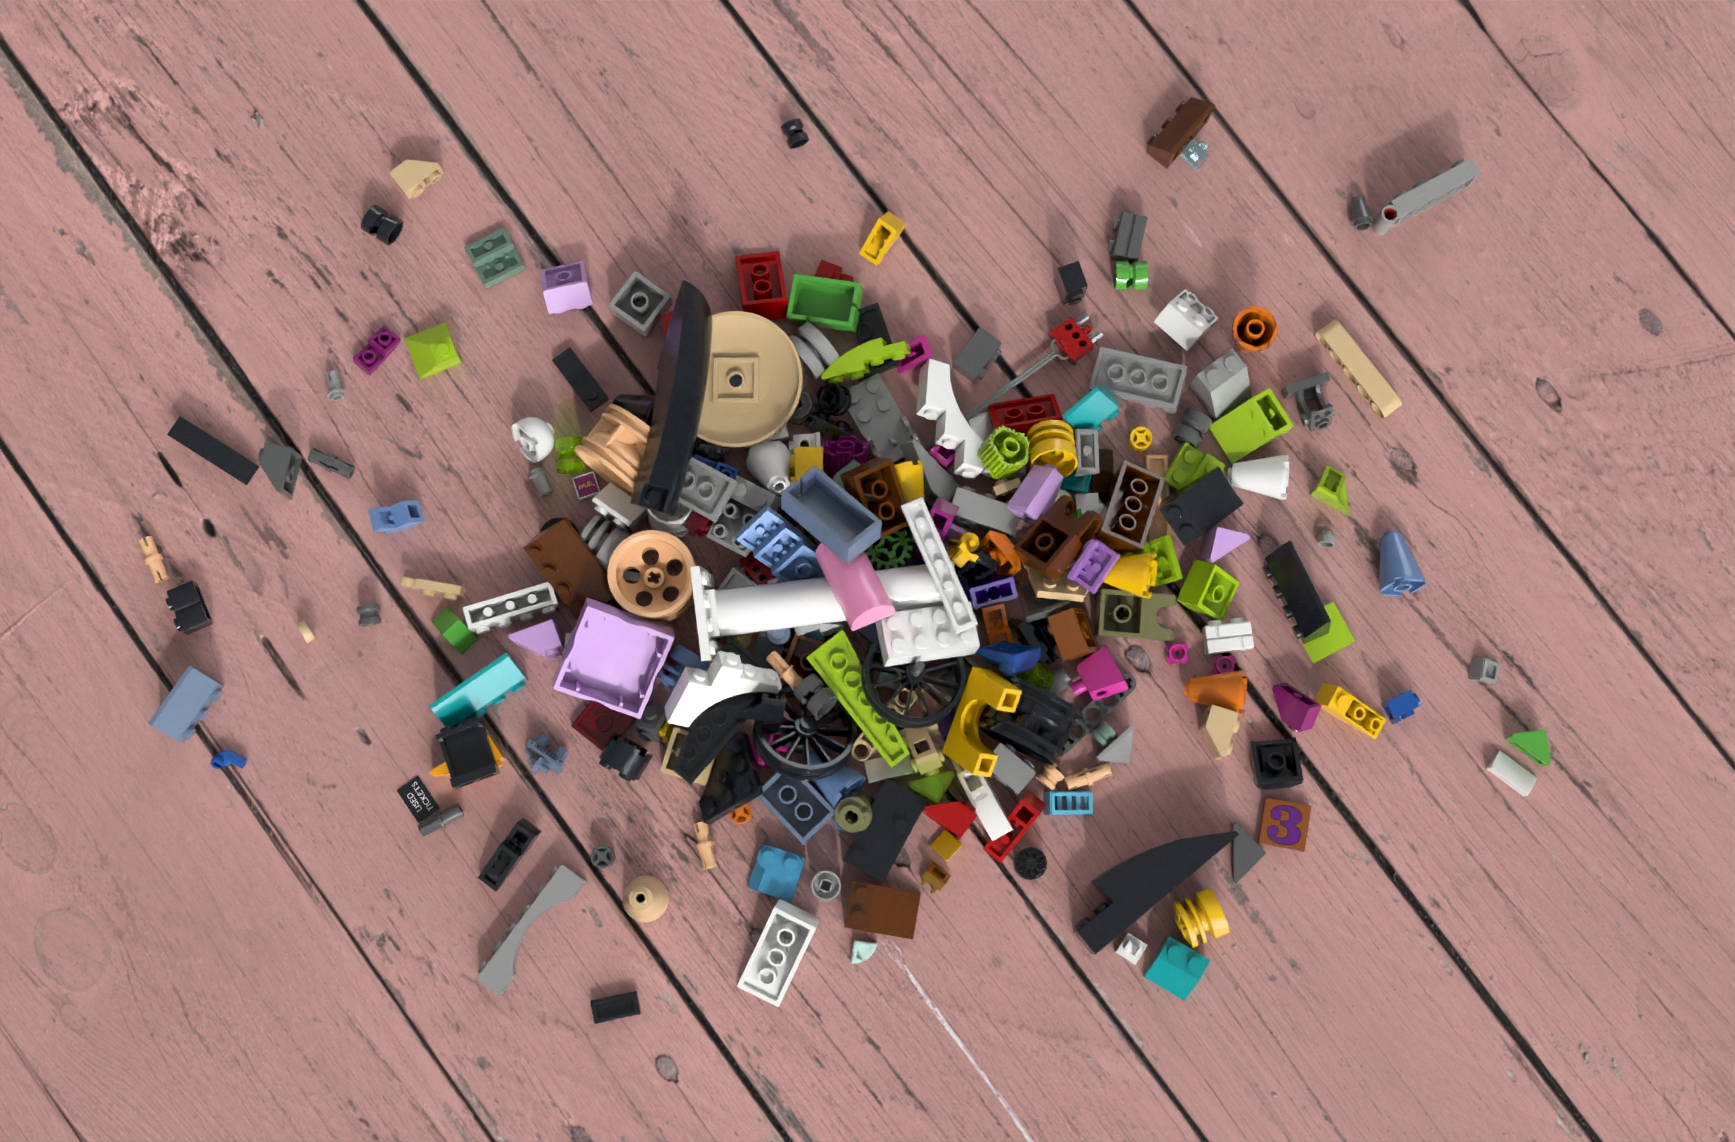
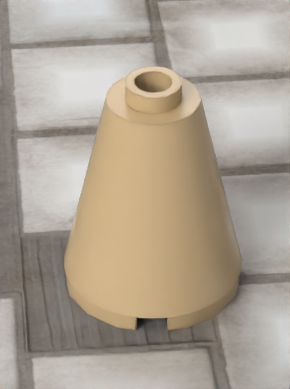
(655, 898)

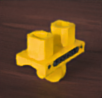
(960, 549)

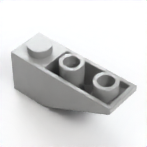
(936, 480)

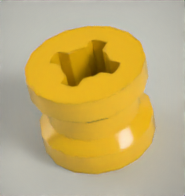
(1143, 435)

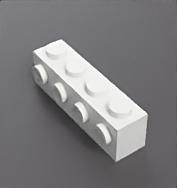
(510, 607)

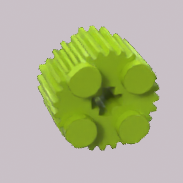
(1004, 452)

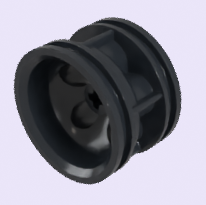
(1037, 725)

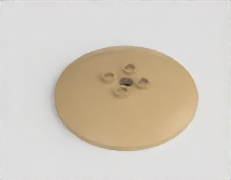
(770, 380)

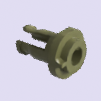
(854, 812)

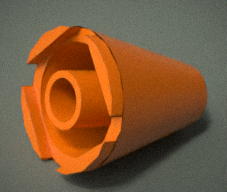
(1254, 329)
(1222, 690)

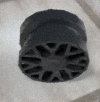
(833, 399)
(1030, 863)

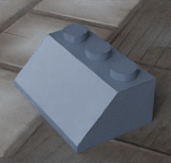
(187, 704)

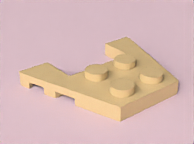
(1061, 589)

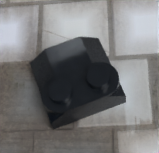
(1276, 764)

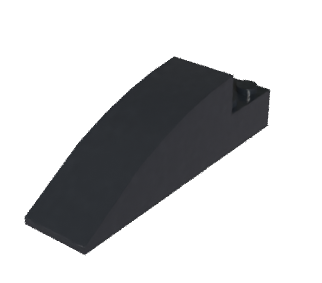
(1141, 883)

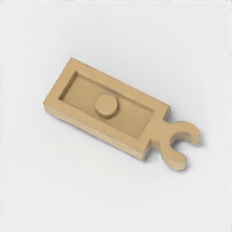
(429, 588)

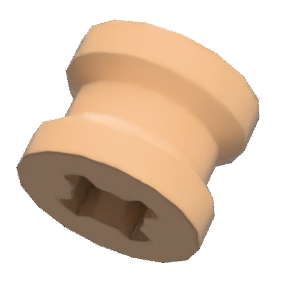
(1049, 777)

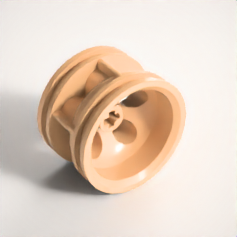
(616, 447)
(630, 556)

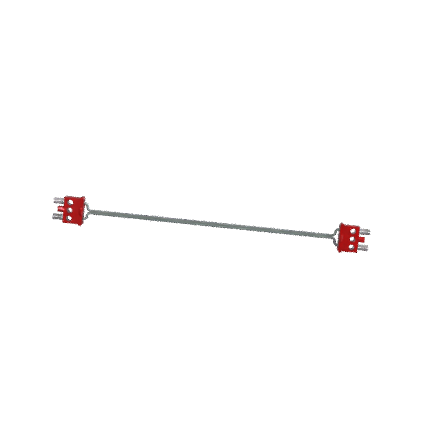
(1060, 337)

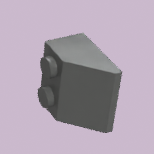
(281, 467)

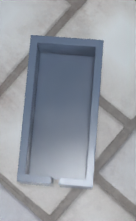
(831, 514)

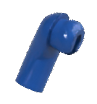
(228, 757)

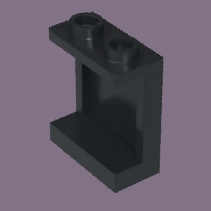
(467, 753)

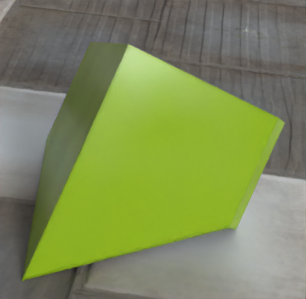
(1332, 490)

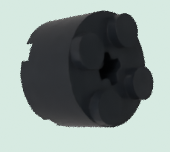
(625, 757)

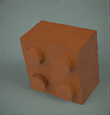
(1072, 634)

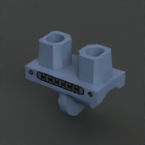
(544, 759)

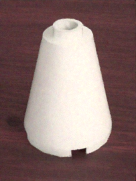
(770, 465)
(1263, 476)

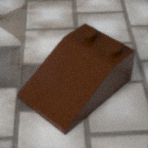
(882, 910)

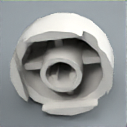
(535, 437)

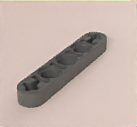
(1103, 711)

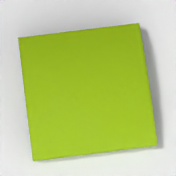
(1167, 562)
(1337, 638)

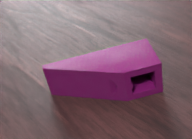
(942, 516)

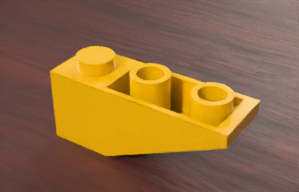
(1349, 709)

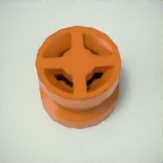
(738, 815)

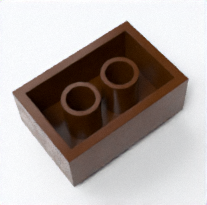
(879, 491)

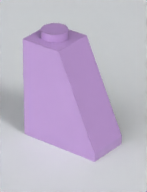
(1036, 493)

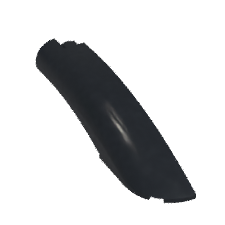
(677, 403)

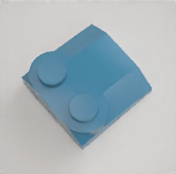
(776, 872)

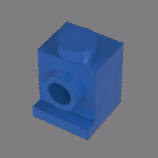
(1401, 706)

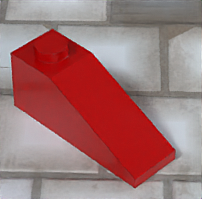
(1020, 819)

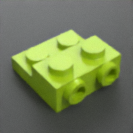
(1188, 466)

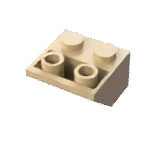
(1217, 730)
(674, 747)

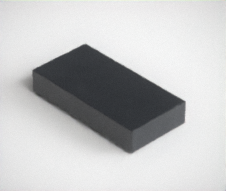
(615, 1007)

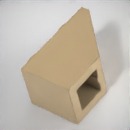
(415, 175)

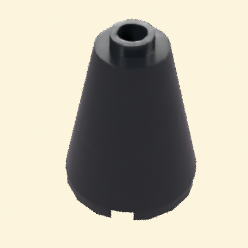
(638, 405)

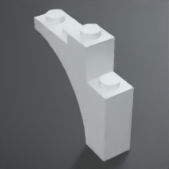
(725, 678)

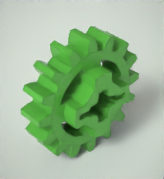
(896, 544)

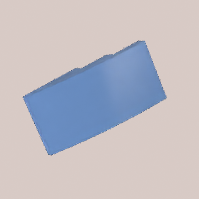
(780, 546)

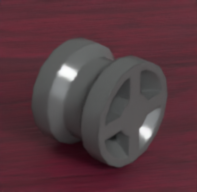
(369, 615)
(604, 854)

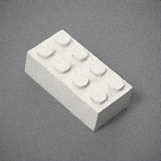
(923, 636)

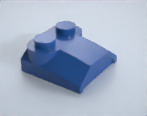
(1010, 657)

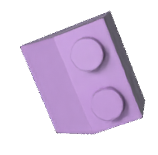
(566, 287)
(541, 639)

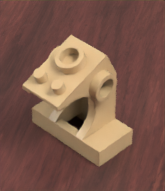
(930, 761)

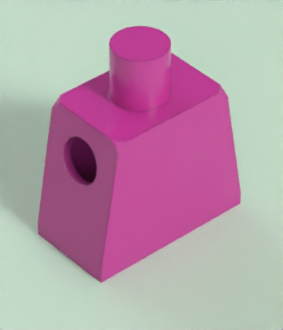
(1099, 676)

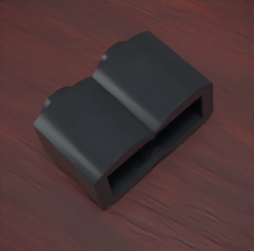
(188, 607)

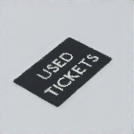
(418, 799)

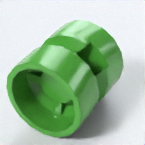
(1130, 275)

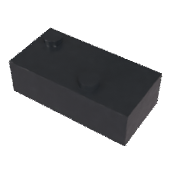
(892, 821)

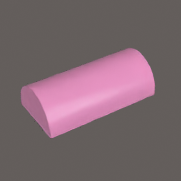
(855, 588)

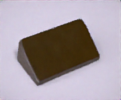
(1102, 481)

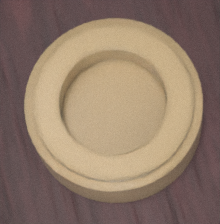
(305, 631)

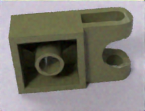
(1138, 618)

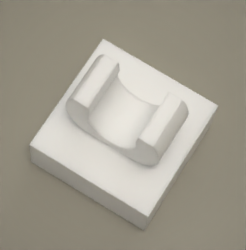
(1131, 948)

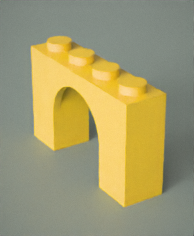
(963, 739)

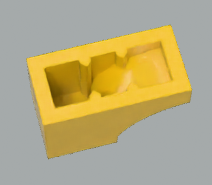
(882, 237)

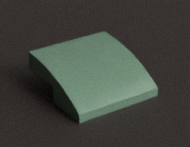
(494, 258)

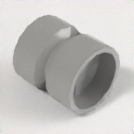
(826, 885)

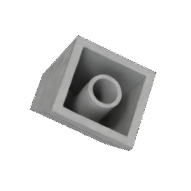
(1222, 385)

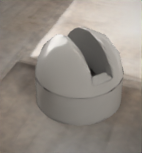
(1326, 539)

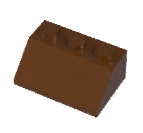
(1179, 131)

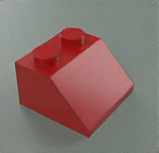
(952, 816)

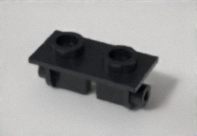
(822, 422)
(1042, 633)

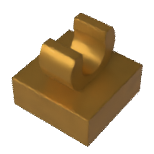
(935, 876)

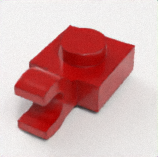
(832, 271)

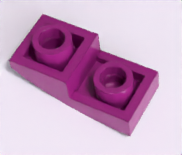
(376, 350)

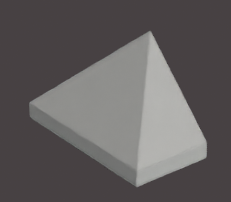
(1119, 750)

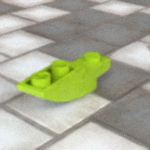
(856, 361)

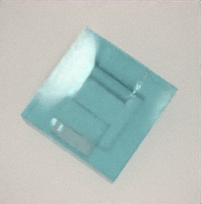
(1195, 153)

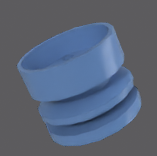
(682, 658)

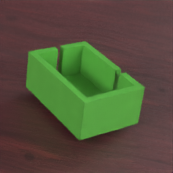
(825, 302)

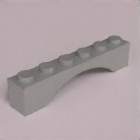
(501, 969)

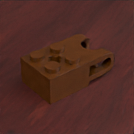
(1057, 538)

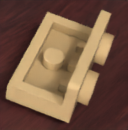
(1005, 488)

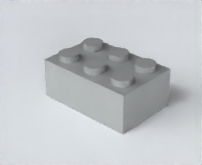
(983, 512)

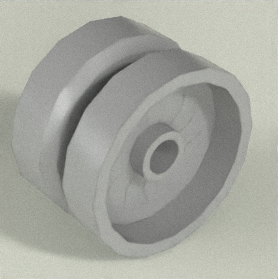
(813, 350)

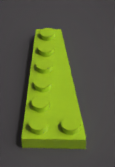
(841, 672)

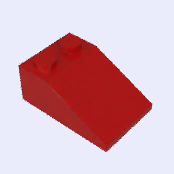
(762, 285)

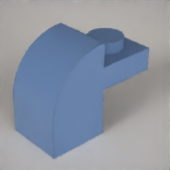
(397, 517)

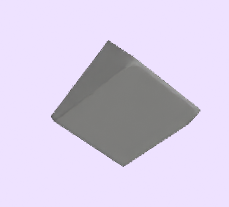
(1484, 670)

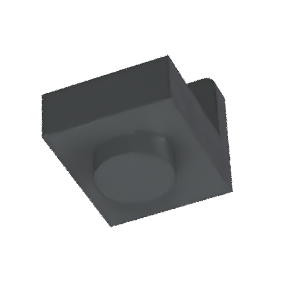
(650, 723)

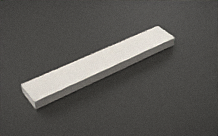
(939, 565)

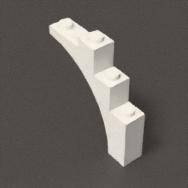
(952, 430)

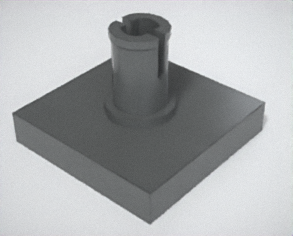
(1038, 608)

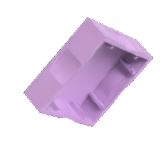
(613, 658)

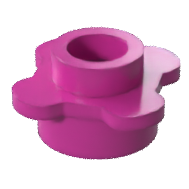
(1181, 658)
(1219, 660)

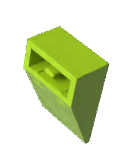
(1251, 426)

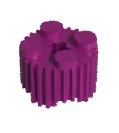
(842, 452)

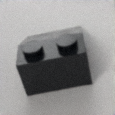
(1200, 505)

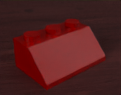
(1024, 413)

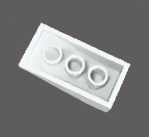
(778, 952)

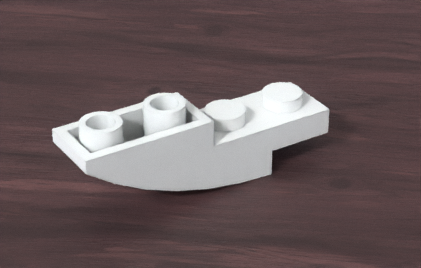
(985, 801)

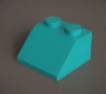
(1094, 409)
(1176, 968)

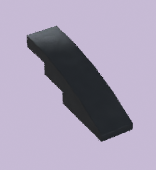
(213, 450)

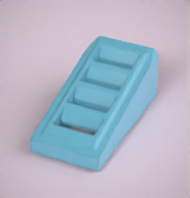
(1054, 803)

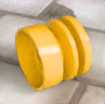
(1053, 444)
(1199, 918)

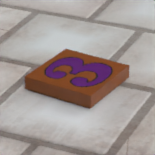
(1284, 824)

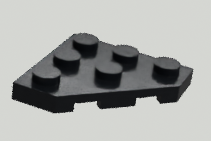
(731, 781)

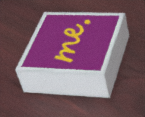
(586, 485)

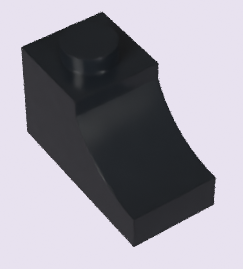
(975, 571)

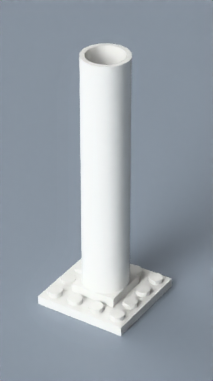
(792, 603)

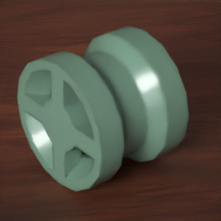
(1103, 734)

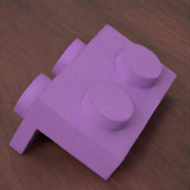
(1093, 565)

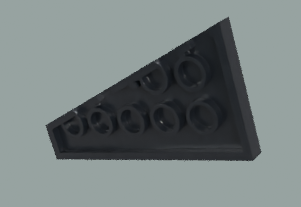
(716, 724)

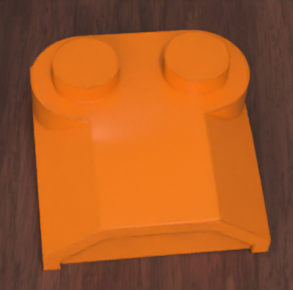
(1002, 551)

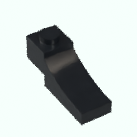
(580, 380)
(509, 854)

